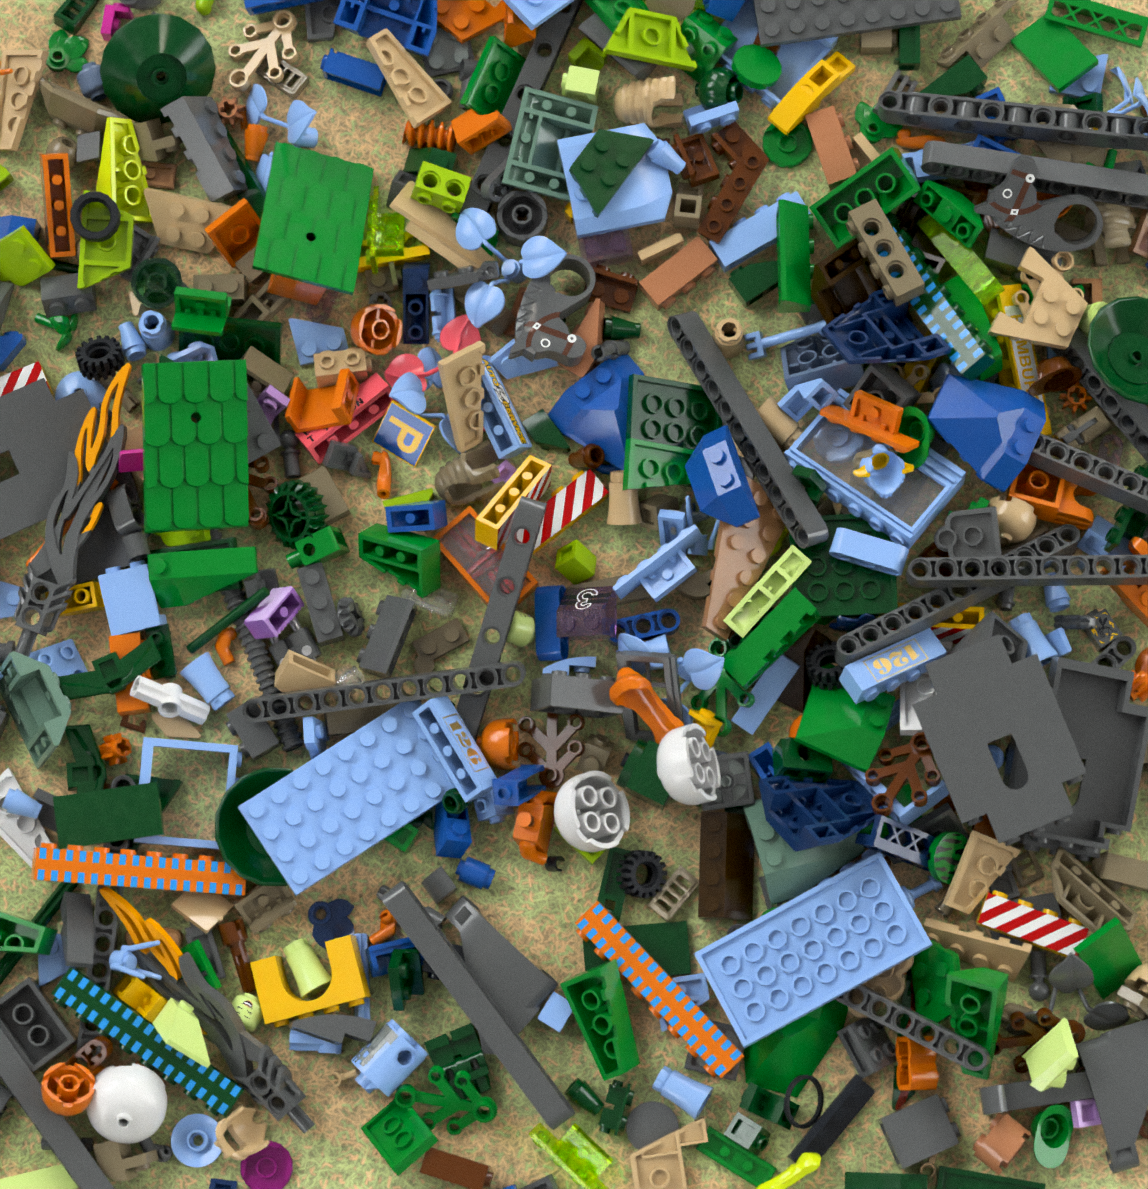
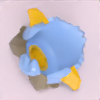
(881, 469)

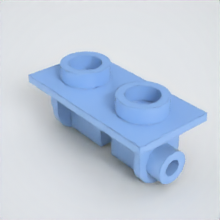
(444, 309)

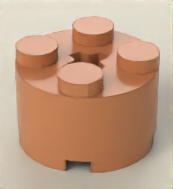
(1001, 1143)

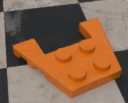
(468, 17)

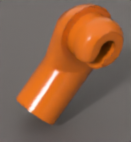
(222, 645)
(387, 928)

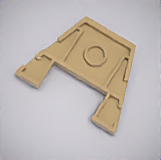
(1052, 312)
(661, 1162)

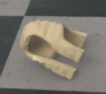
(636, 101)

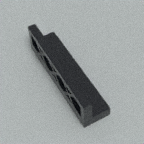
(834, 1118)

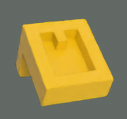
(706, 720)

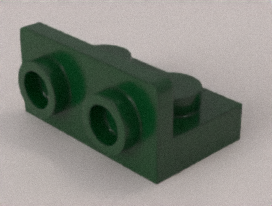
(405, 976)

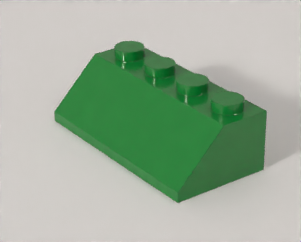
(885, 179)
(794, 257)

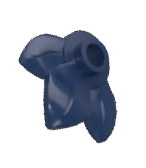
(849, 624)
(336, 922)

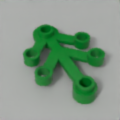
(724, 682)
(449, 1102)

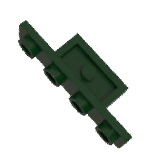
(1129, 521)

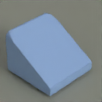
(1059, 642)

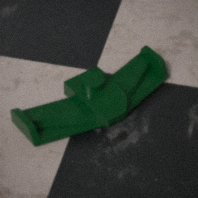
(111, 673)
(88, 770)

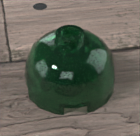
(146, 280)

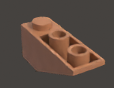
(592, 333)

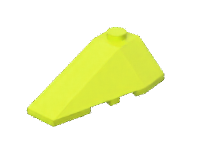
(121, 170)

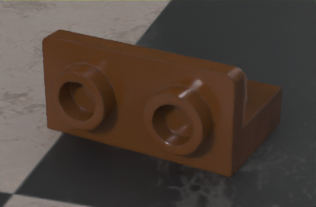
(732, 143)
(614, 289)

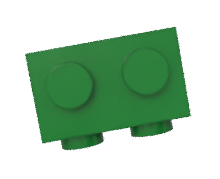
(706, 42)

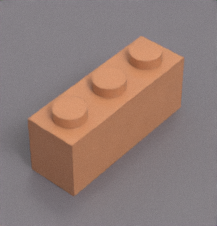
(832, 145)
(679, 274)

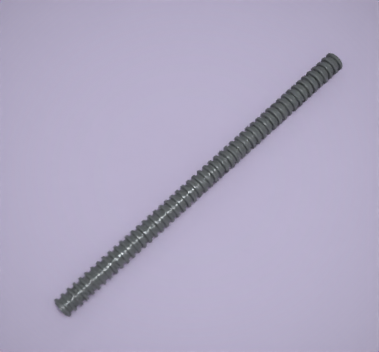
(260, 662)

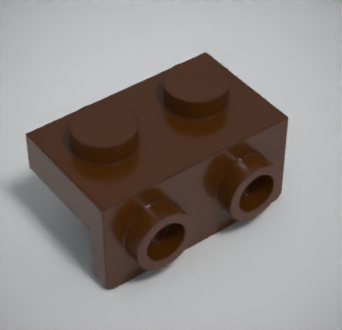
(700, 165)

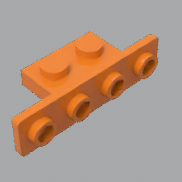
(872, 418)

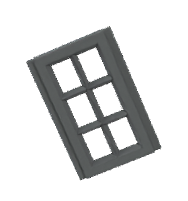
(671, 684)

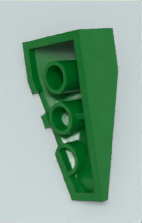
(976, 1010)

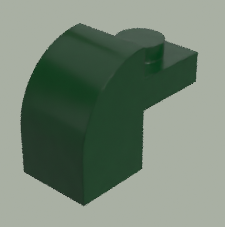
(767, 1105)

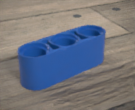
(546, 604)
(653, 619)

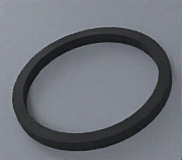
(787, 1099)

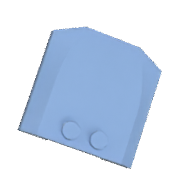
(638, 202)

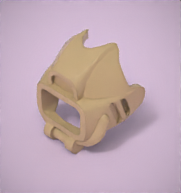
(245, 1131)

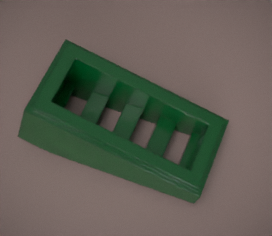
(74, 25)

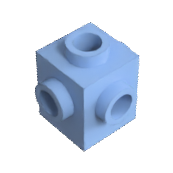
(487, 810)

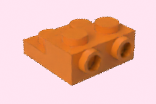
(235, 232)

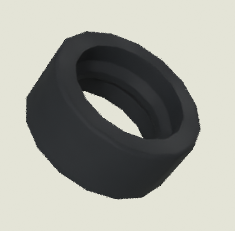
(88, 198)

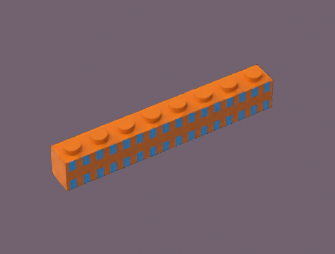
(135, 870)
(660, 990)

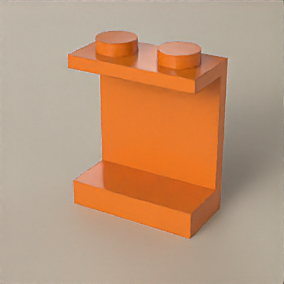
(322, 406)

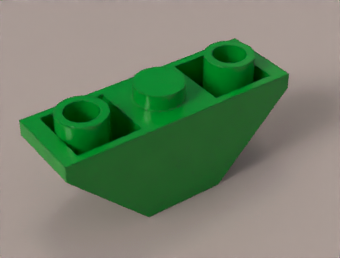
(951, 211)

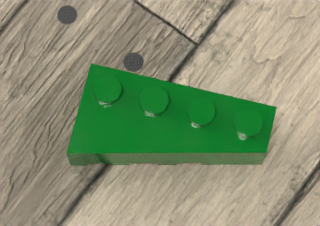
(603, 1018)

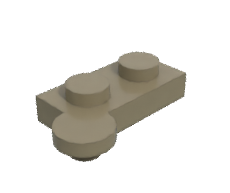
(438, 644)
(1135, 1002)

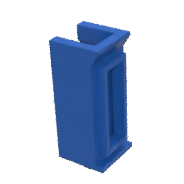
(353, 72)
(513, 788)

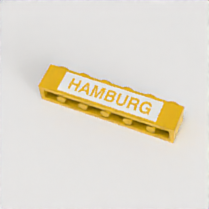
(1019, 356)

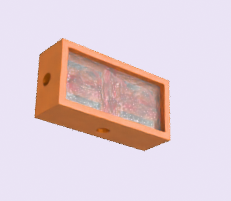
(476, 561)

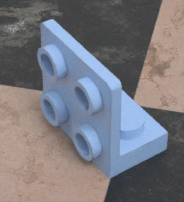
(61, 658)

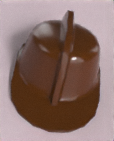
(1054, 376)

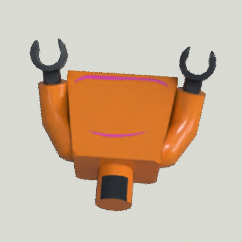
(534, 830)

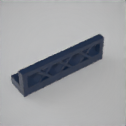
(894, 848)

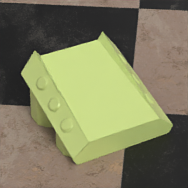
(1052, 1057)

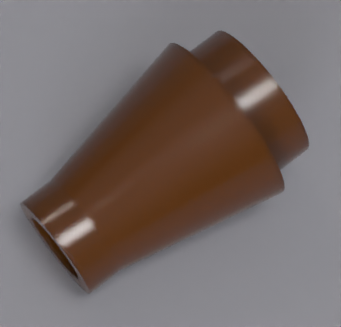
(589, 457)

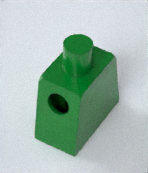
(328, 545)

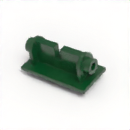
(166, 666)
(619, 1098)

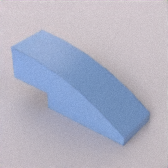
(766, 693)

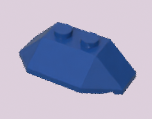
(720, 480)

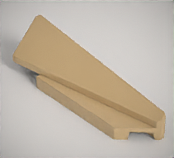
(436, 230)

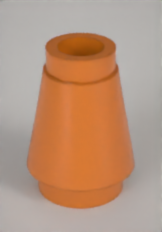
(255, 139)

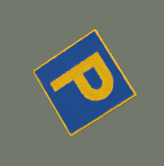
(403, 433)

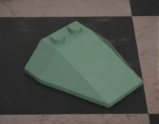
(792, 872)

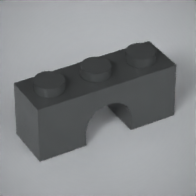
(320, 604)

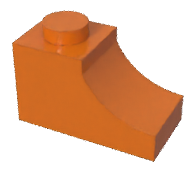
(478, 131)

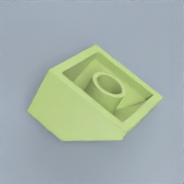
(182, 1030)

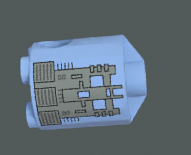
(388, 1059)

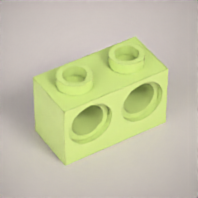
(581, 84)

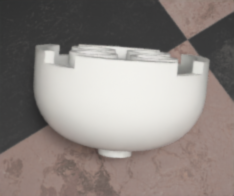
(680, 765)
(591, 812)
(127, 1103)

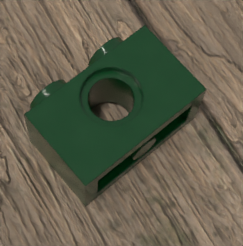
(788, 761)

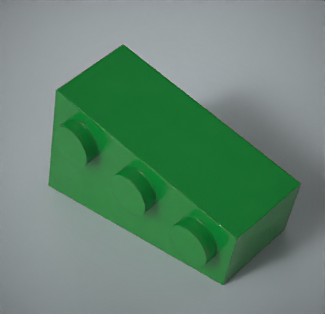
(404, 555)

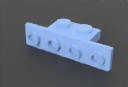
(664, 569)

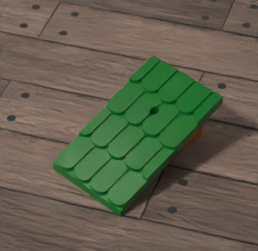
(312, 223)
(195, 445)

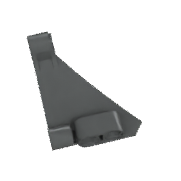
(116, 537)
(500, 967)
(1119, 1083)

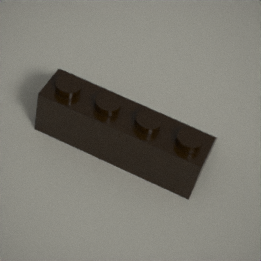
(725, 867)

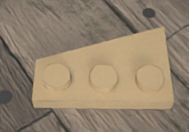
(978, 868)

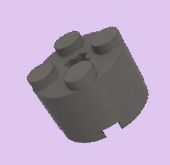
(521, 204)

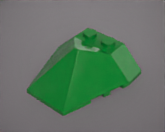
(794, 1049)

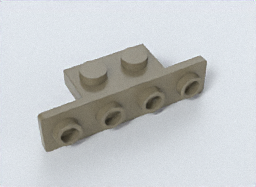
(983, 38)

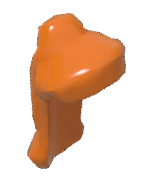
(637, 694)

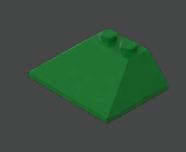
(841, 727)

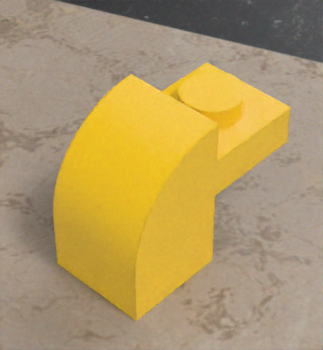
(140, 996)

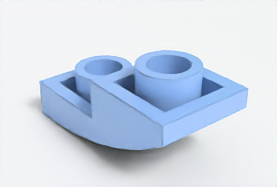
(580, 665)

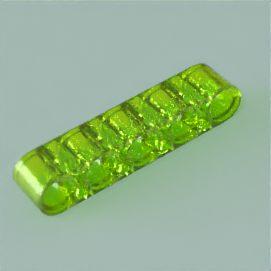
(962, 260)

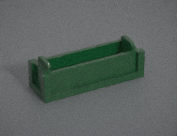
(908, 49)

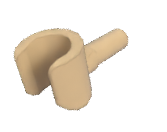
(343, 1076)
(931, 1161)

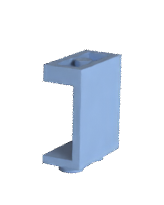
(129, 599)

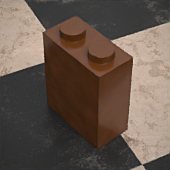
(456, 1169)

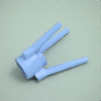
(701, 546)
(126, 962)

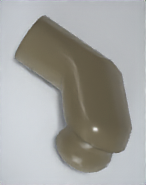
(1010, 1008)

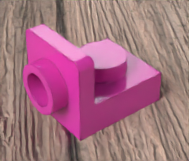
(110, 19)

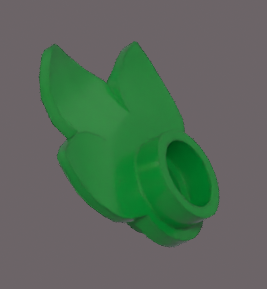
(69, 49)
(868, 119)

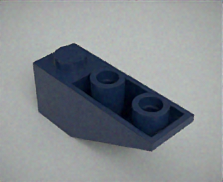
(416, 302)

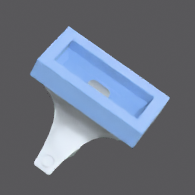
(674, 521)

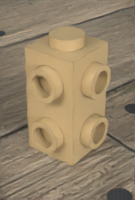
(329, 364)

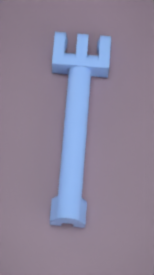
(763, 343)

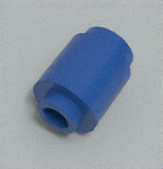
(475, 873)

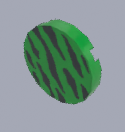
(945, 855)

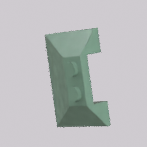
(534, 152)
(35, 704)

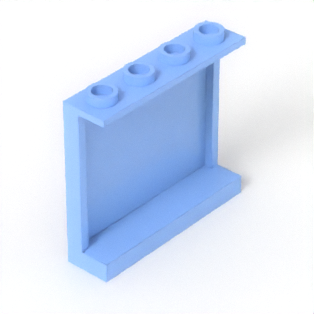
(794, 58)

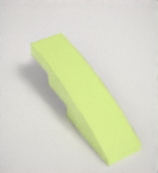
(767, 591)
(46, 1178)

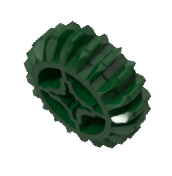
(295, 512)

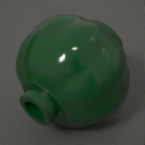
(718, 88)

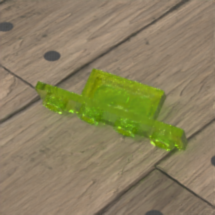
(386, 232)
(575, 1154)

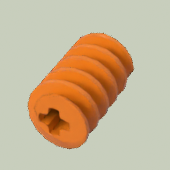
(430, 135)

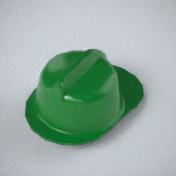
(915, 425)
(1052, 1135)

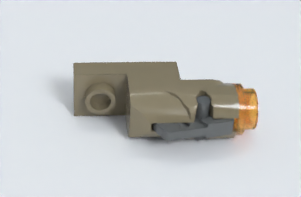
(1085, 428)

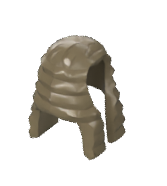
(1116, 231)
(463, 477)

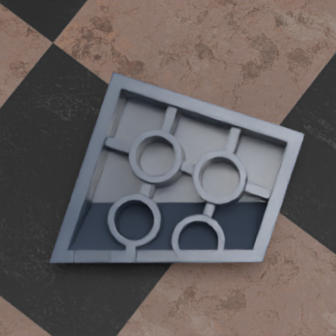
(817, 358)

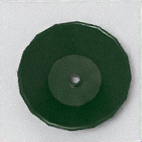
(154, 46)
(1113, 340)
(235, 837)

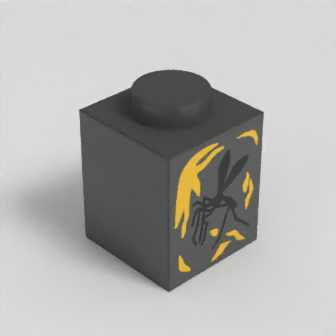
(1105, 630)

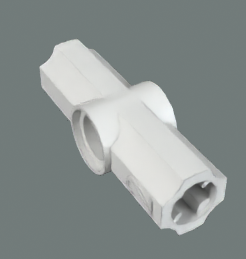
(170, 700)

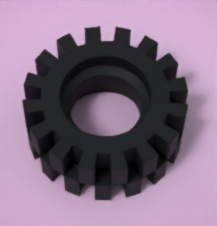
(100, 358)
(817, 659)
(654, 876)

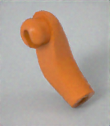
(916, 142)
(384, 476)

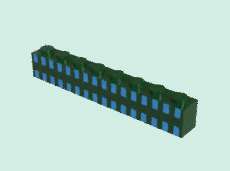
(941, 314)
(140, 1036)

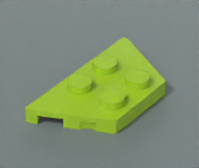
(650, 39)
(106, 258)

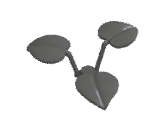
(1073, 975)

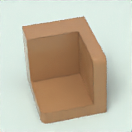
(1092, 288)

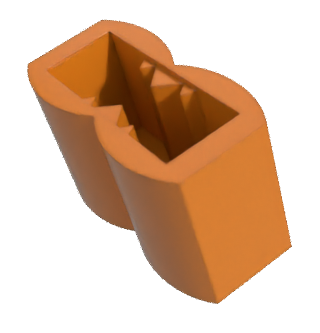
(915, 1065)

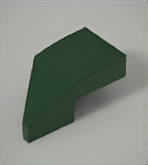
(544, 432)
(812, 482)

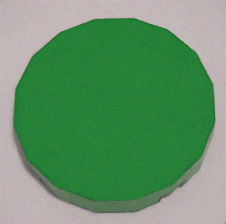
(756, 66)
(787, 152)

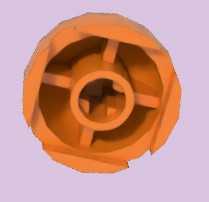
(376, 329)
(500, 743)
(67, 1088)

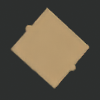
(202, 909)

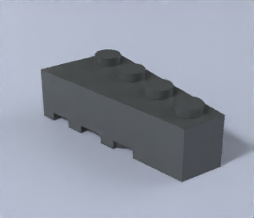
(207, 146)

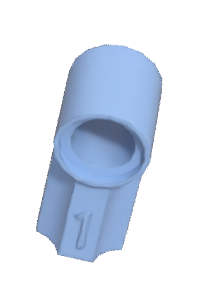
(303, 1042)

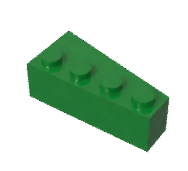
(977, 315)
(770, 638)
(25, 936)

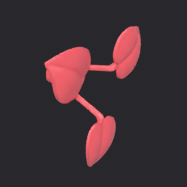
(453, 337)

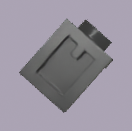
(264, 578)

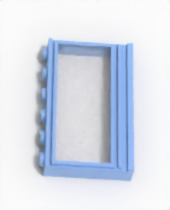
(909, 510)

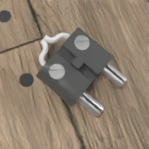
(299, 642)

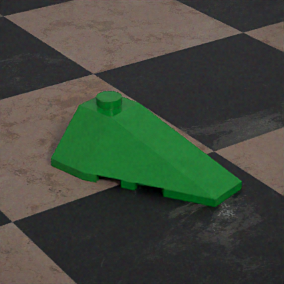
(190, 575)

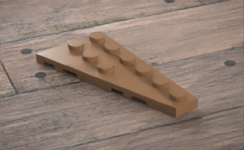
(740, 561)

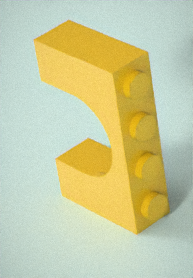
(346, 986)

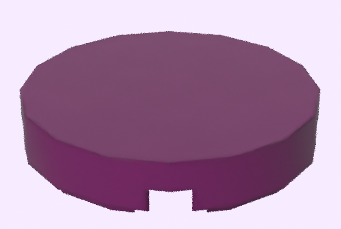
(275, 1165)

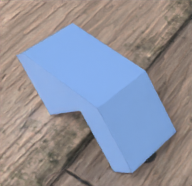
(805, 396)

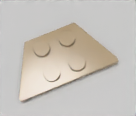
(182, 219)

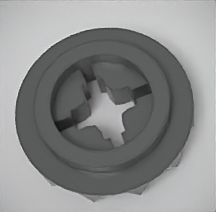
(350, 616)

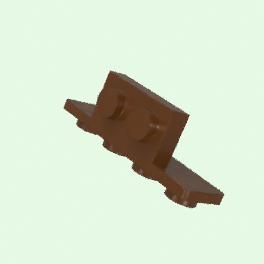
(733, 195)

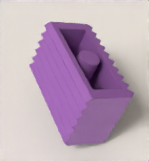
(274, 613)

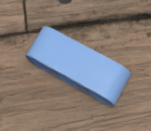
(869, 551)

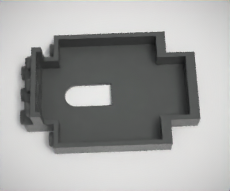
(39, 439)
(982, 701)
(1113, 743)

